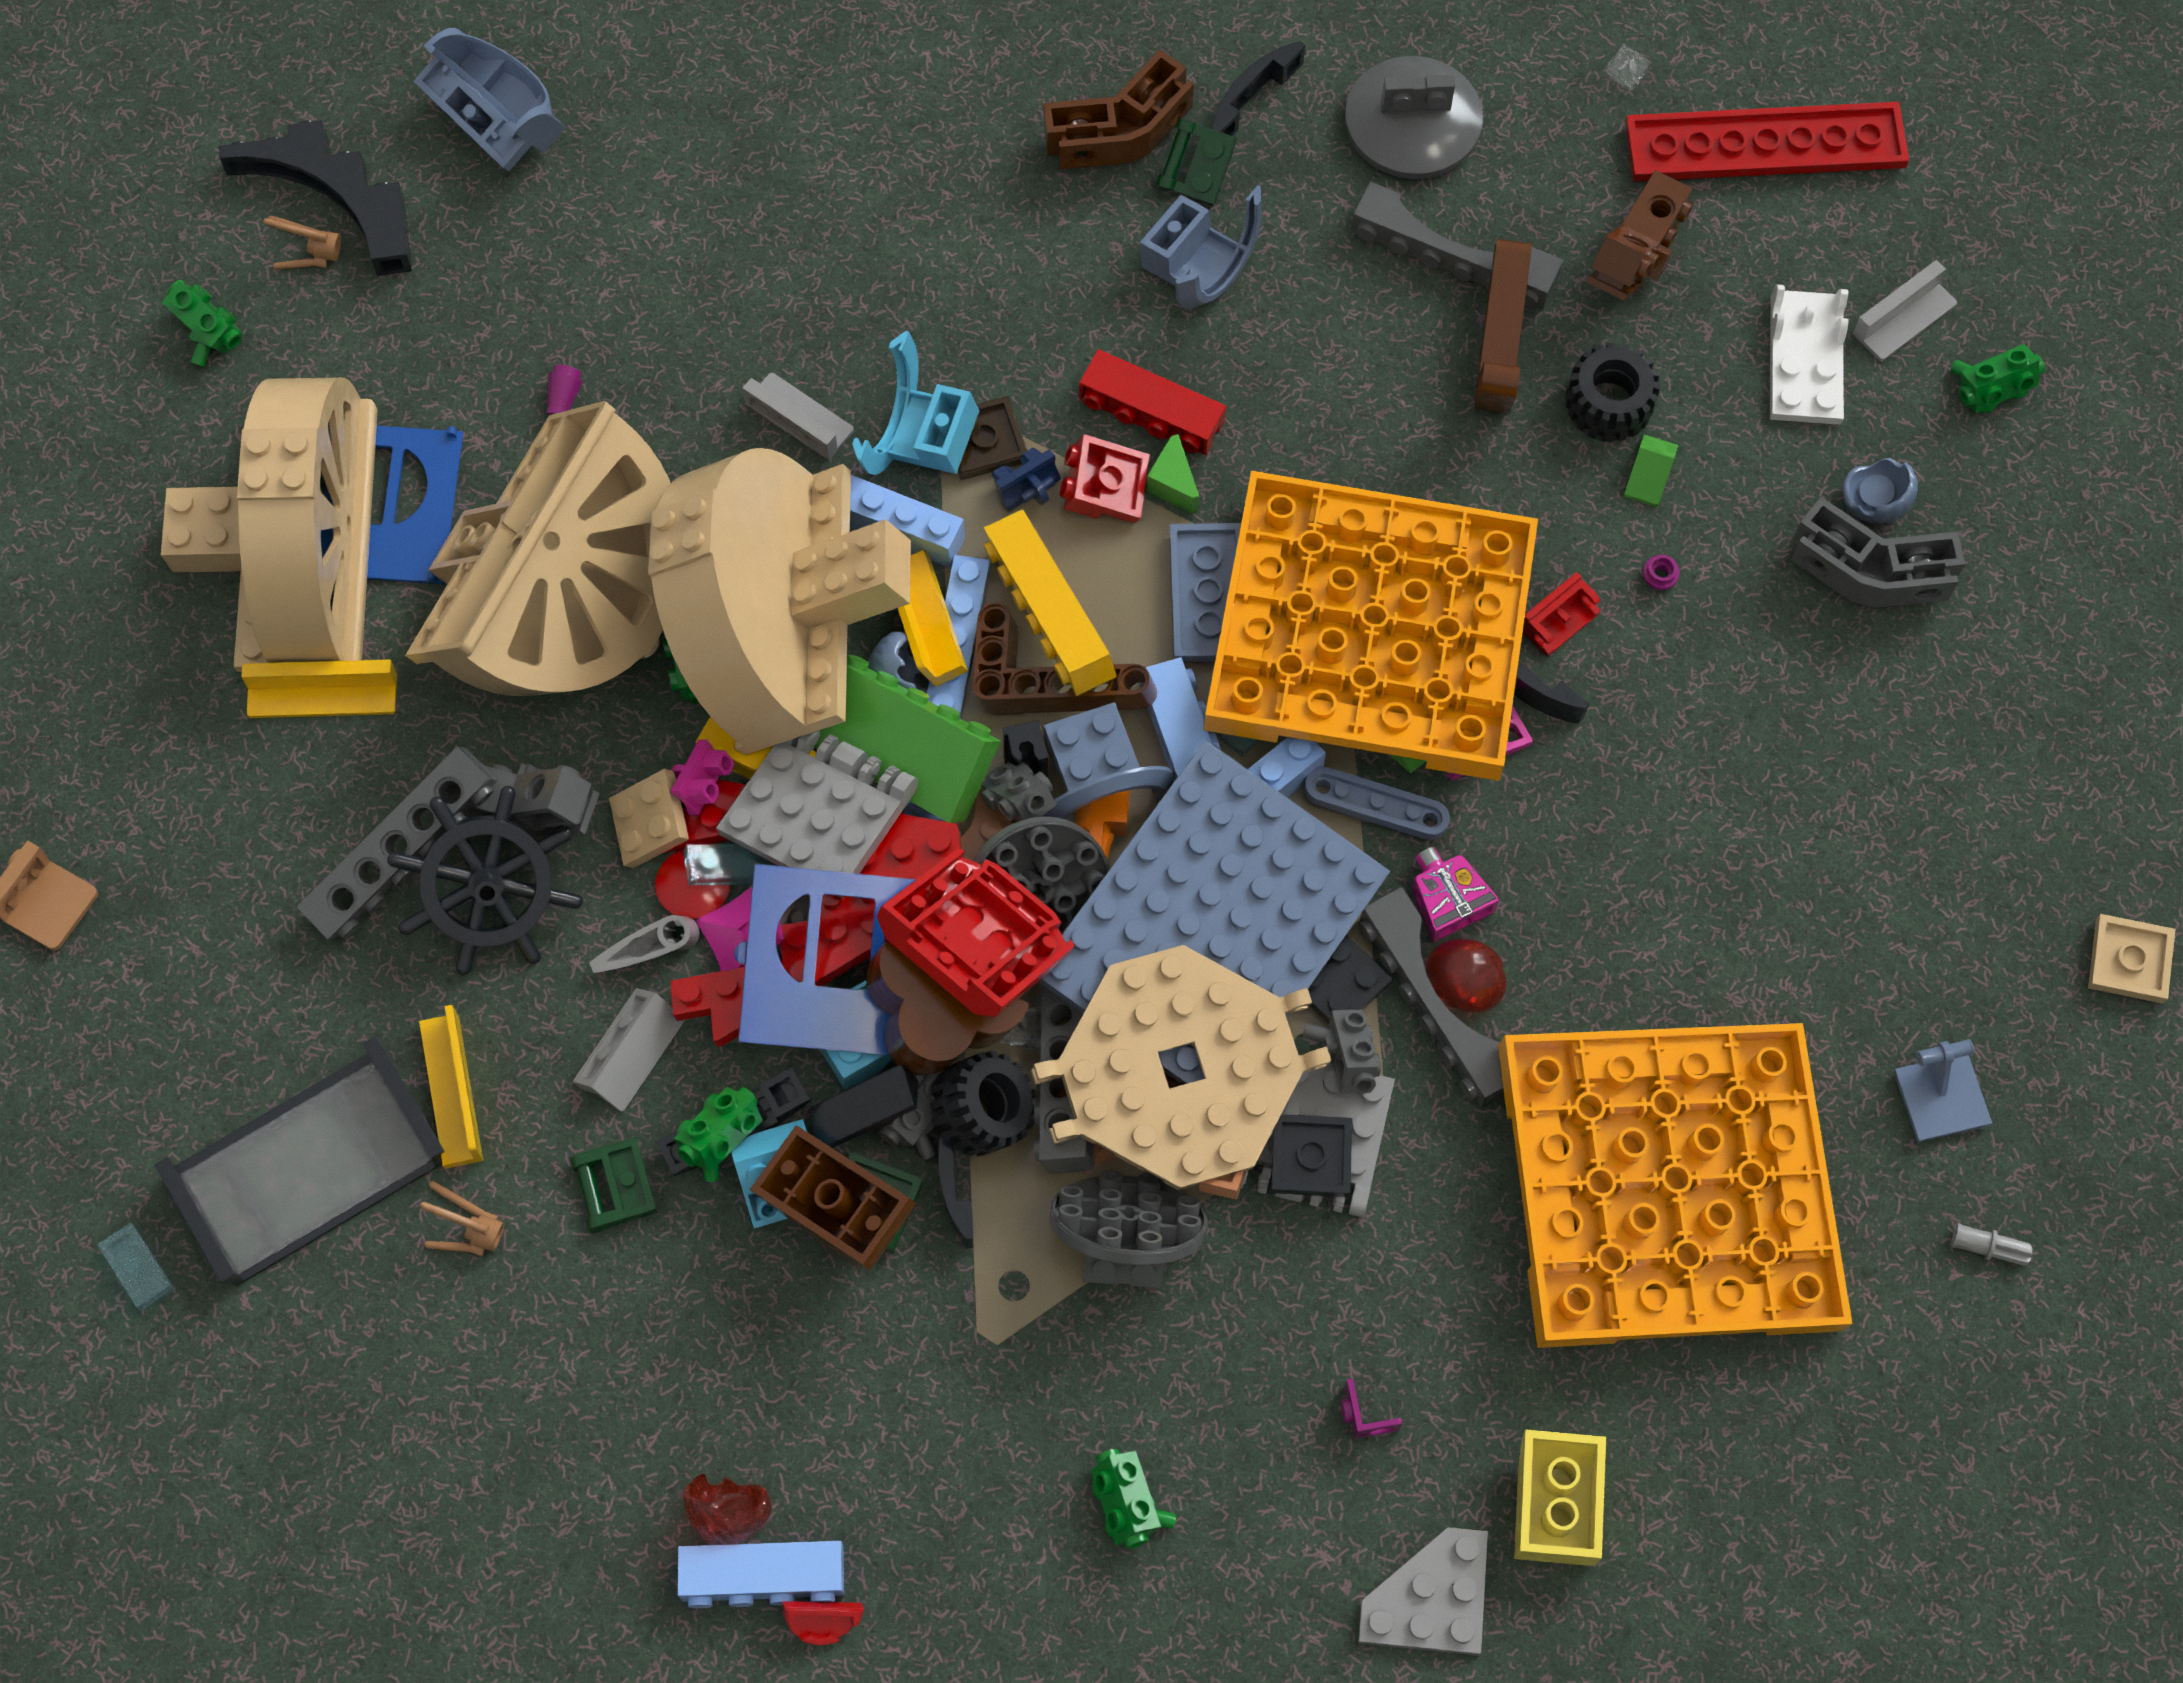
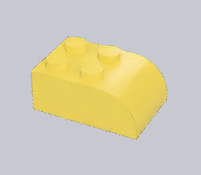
(1560, 1498)

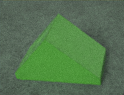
(1650, 470)
(1172, 477)

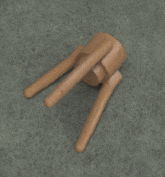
(320, 243)
(482, 1231)

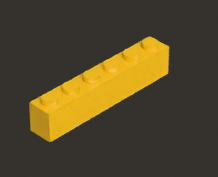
(1049, 603)

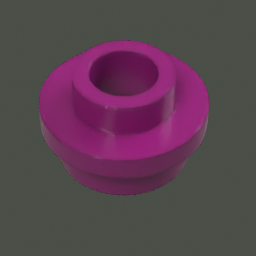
(1663, 563)

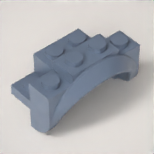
(500, 101)

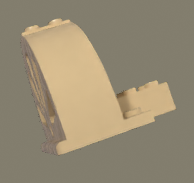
(276, 521)
(554, 574)
(761, 588)

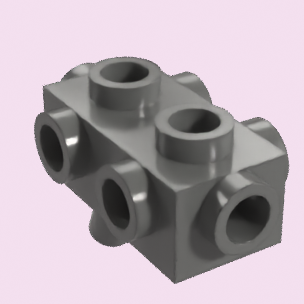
(1012, 790)
(1350, 1048)
(915, 1125)

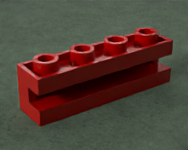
(1151, 402)

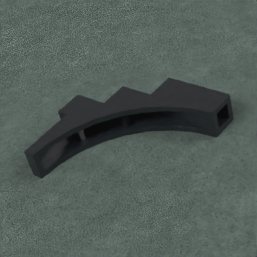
(342, 177)

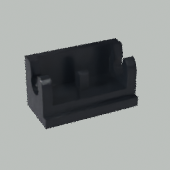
(1025, 745)

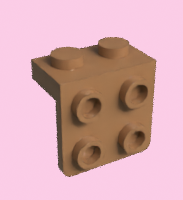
(42, 897)

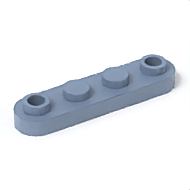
(1376, 803)

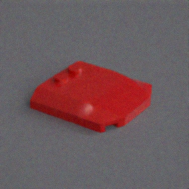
(975, 932)

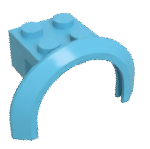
(922, 426)

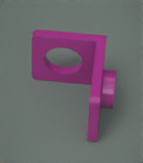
(1351, 1414)

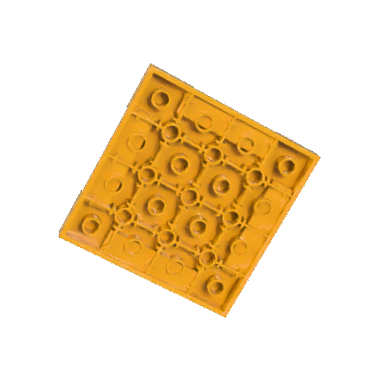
(1373, 624)
(1673, 1184)

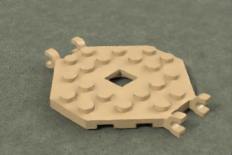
(1121, 1087)

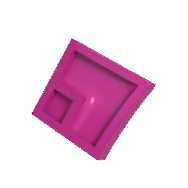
(728, 928)

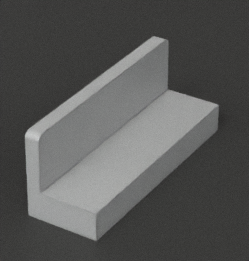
(1905, 313)
(797, 414)
(629, 1049)

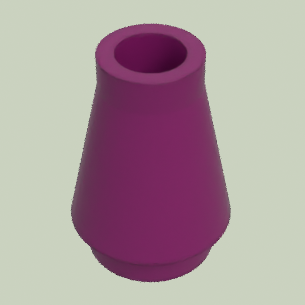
(563, 388)

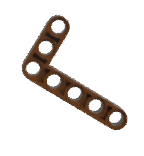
(1497, 367)
(1045, 696)

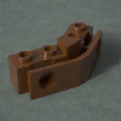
(1123, 125)
(1643, 240)

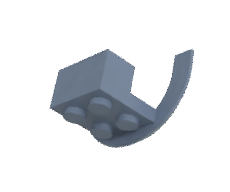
(1194, 255)
(1097, 760)

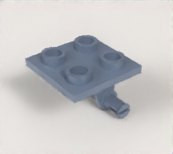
(1942, 1092)

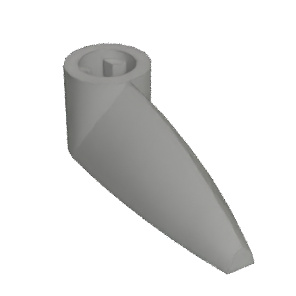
(648, 944)

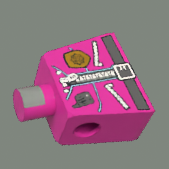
(1450, 894)

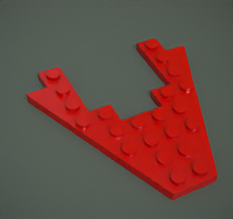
(845, 923)

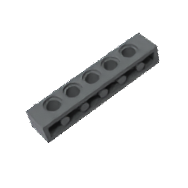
(324, 904)
(1051, 1041)

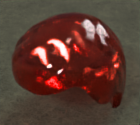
(1467, 975)
(727, 1510)

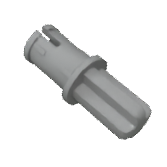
(1991, 1245)

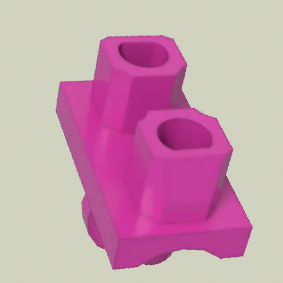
(698, 777)

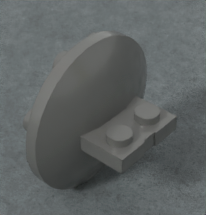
(1413, 117)
(1051, 860)
(1127, 1227)

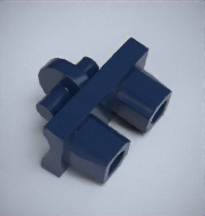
(1028, 481)

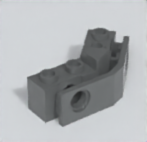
(1874, 568)
(542, 799)

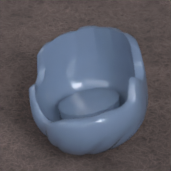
(1880, 491)
(893, 657)

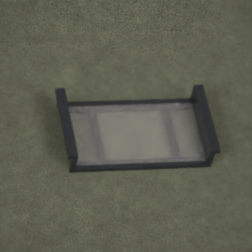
(303, 1167)

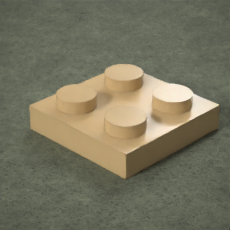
(648, 819)
(2131, 958)

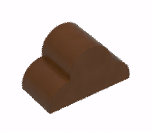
(925, 1021)
(833, 1199)

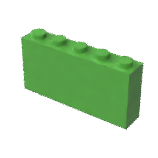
(917, 739)

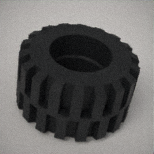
(1605, 415)
(960, 1110)

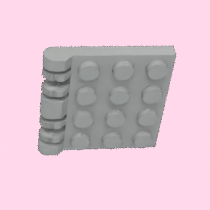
(815, 812)
(1320, 1095)

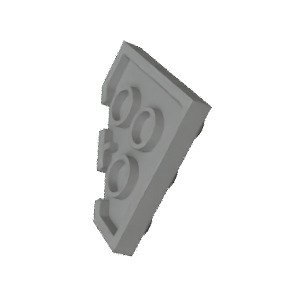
(1432, 1598)

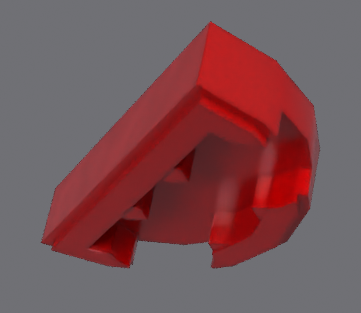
(821, 1621)

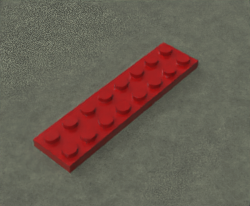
(1767, 141)

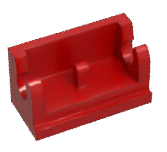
(1561, 614)

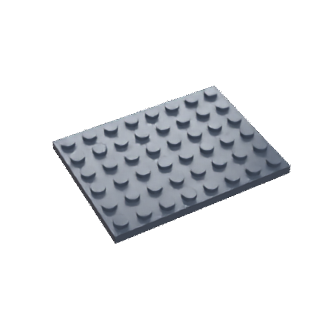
(1229, 876)

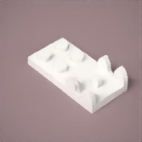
(1807, 355)

